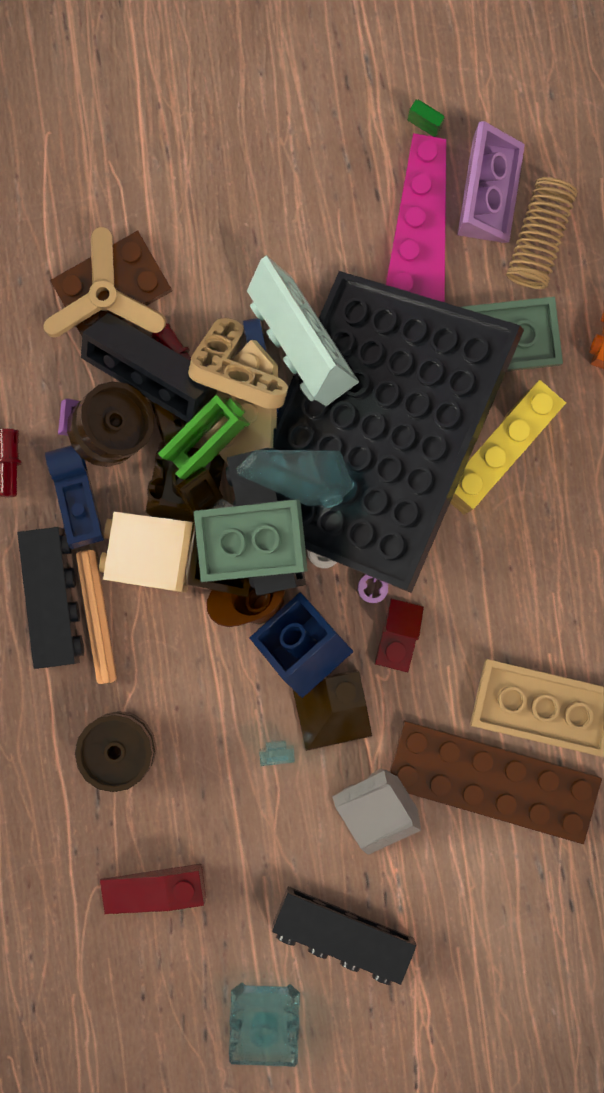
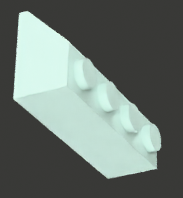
(299, 333)

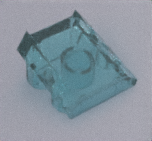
(264, 1025)

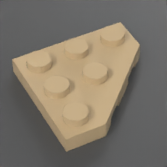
(261, 420)

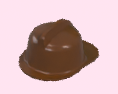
(237, 610)

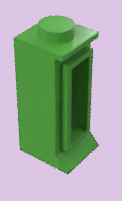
(197, 427)

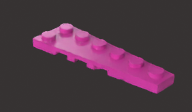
(419, 236)

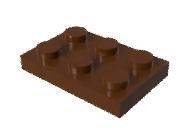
(134, 275)

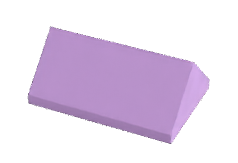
(491, 185)

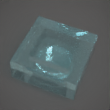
(276, 753)

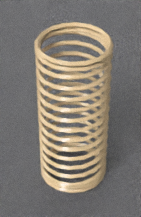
(548, 192)

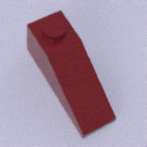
(154, 890)

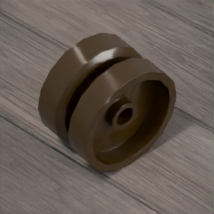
(110, 424)
(97, 743)

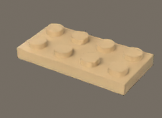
(540, 707)

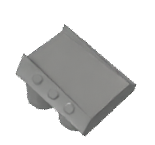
(378, 811)

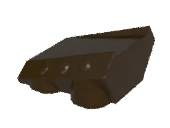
(162, 495)

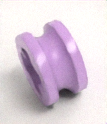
(363, 585)

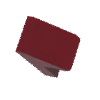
(399, 635)

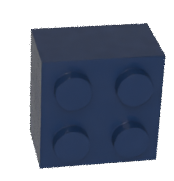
(301, 645)

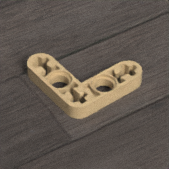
(221, 370)

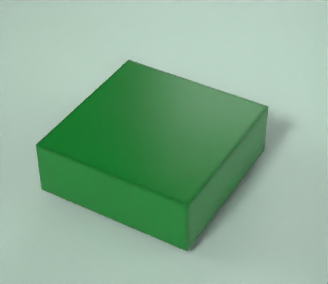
(426, 118)

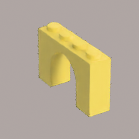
(506, 445)

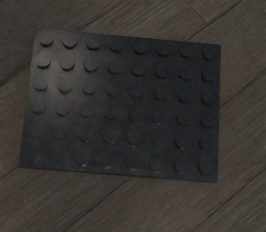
(405, 426)

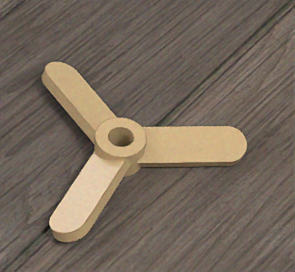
(103, 281)

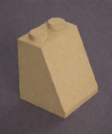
(146, 551)

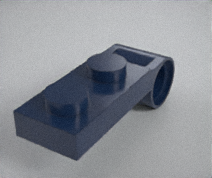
(74, 497)

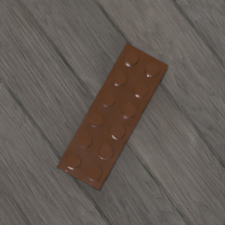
(495, 782)

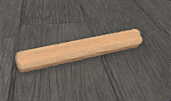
(96, 616)

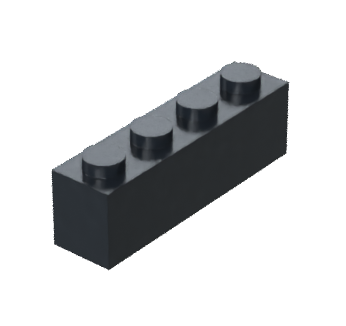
(144, 365)
(251, 493)
(49, 597)
(343, 936)

